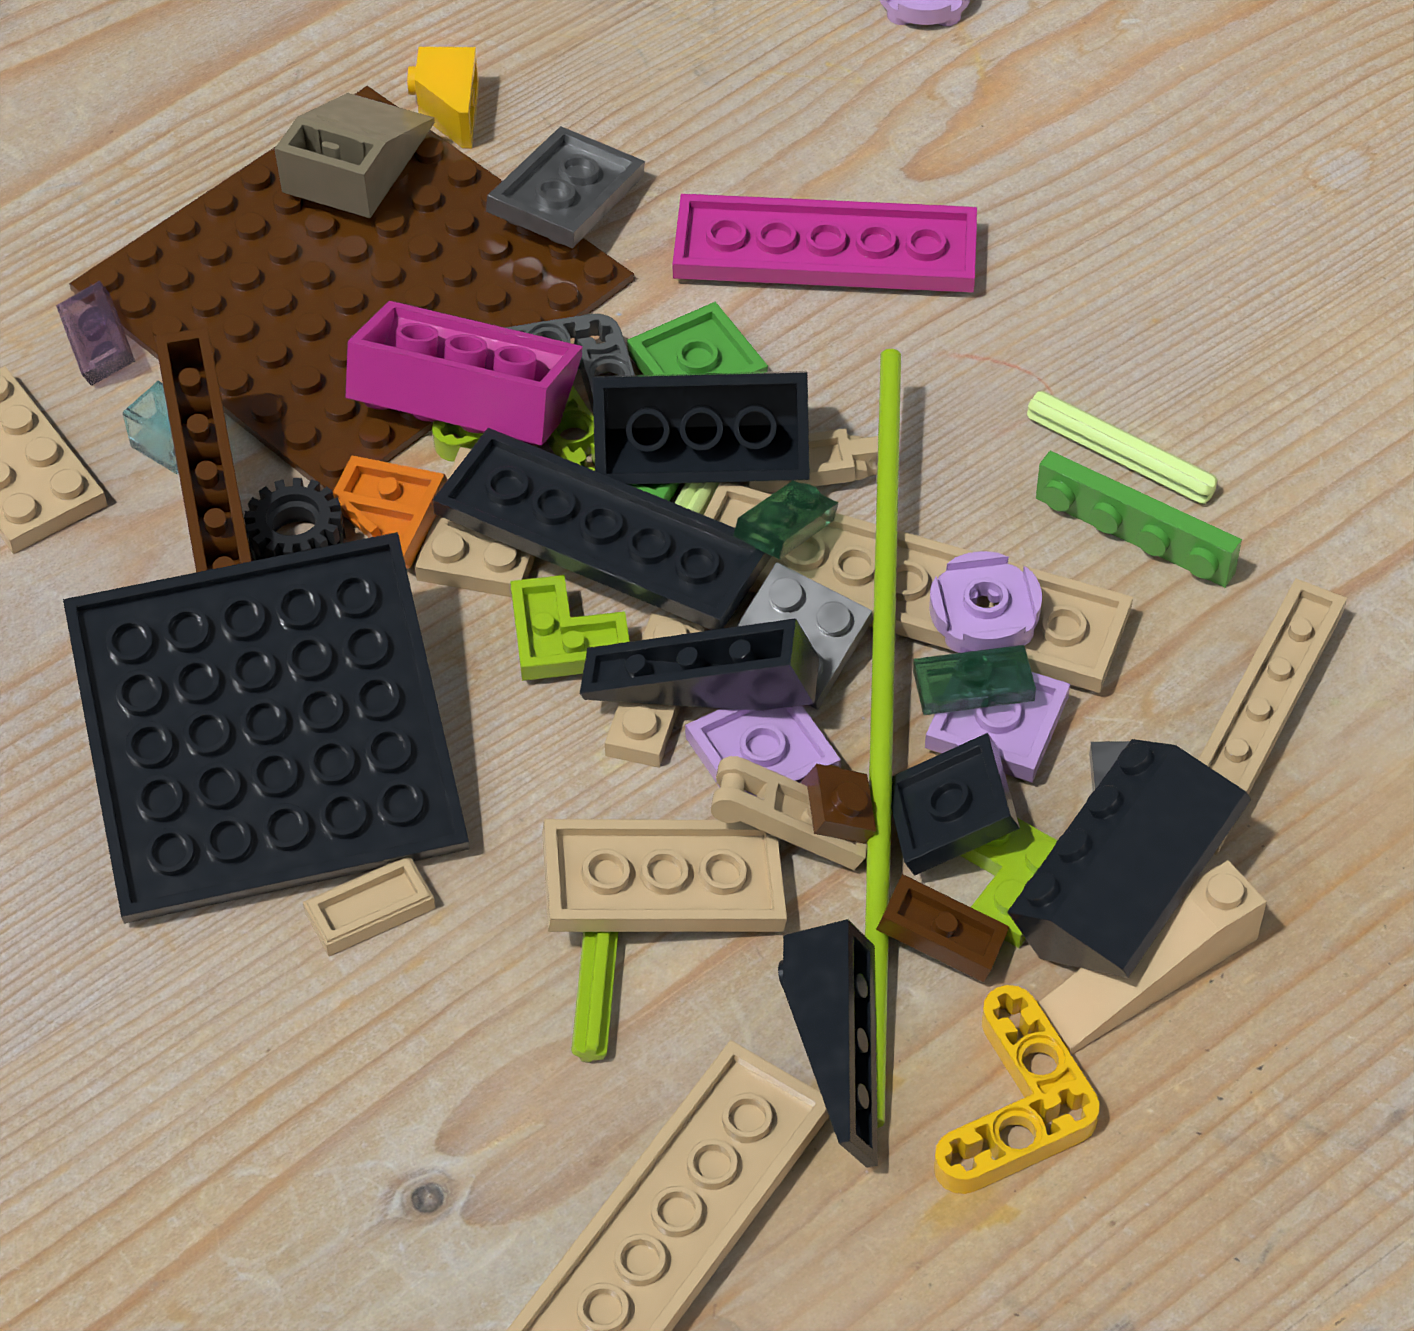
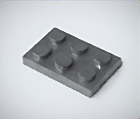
(565, 186)

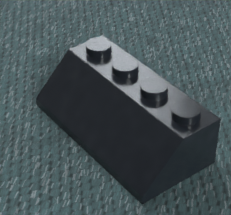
(702, 427)
(1127, 859)

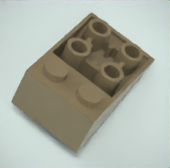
(349, 152)

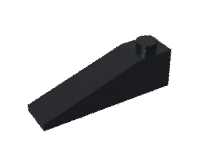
(719, 668)
(833, 1002)

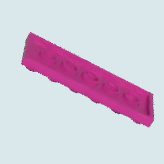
(825, 242)

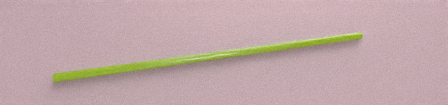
(883, 694)

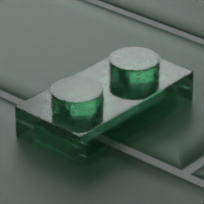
(786, 519)

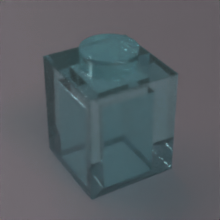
(150, 427)

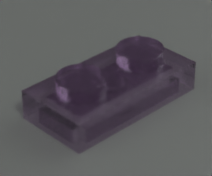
(95, 333)

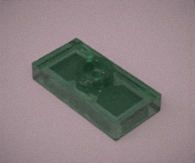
(974, 680)

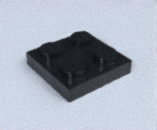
(952, 804)

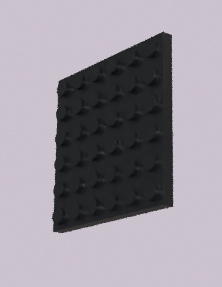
(263, 727)

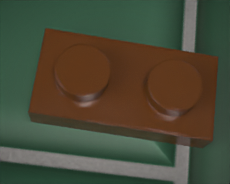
(943, 928)

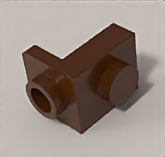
(840, 803)

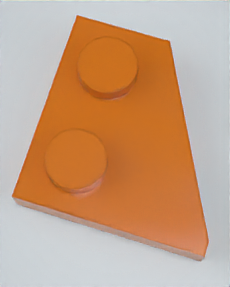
(388, 500)

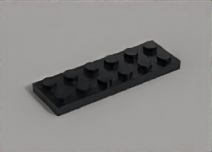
(601, 529)

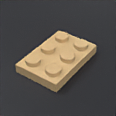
(469, 559)

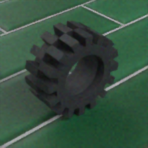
(288, 506)

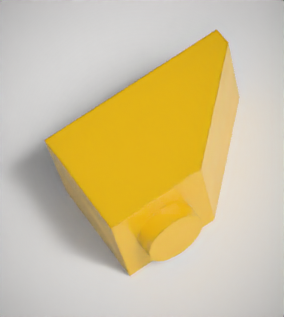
(447, 89)

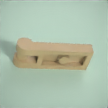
(777, 809)

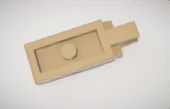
(833, 460)

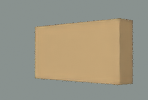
(368, 905)

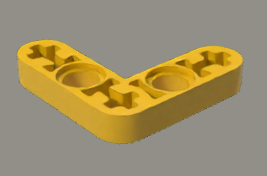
(1041, 1096)

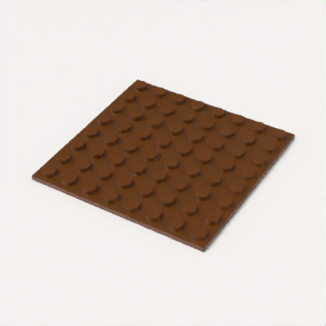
(299, 278)

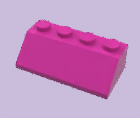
(461, 372)

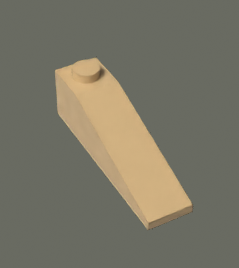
(1206, 928)

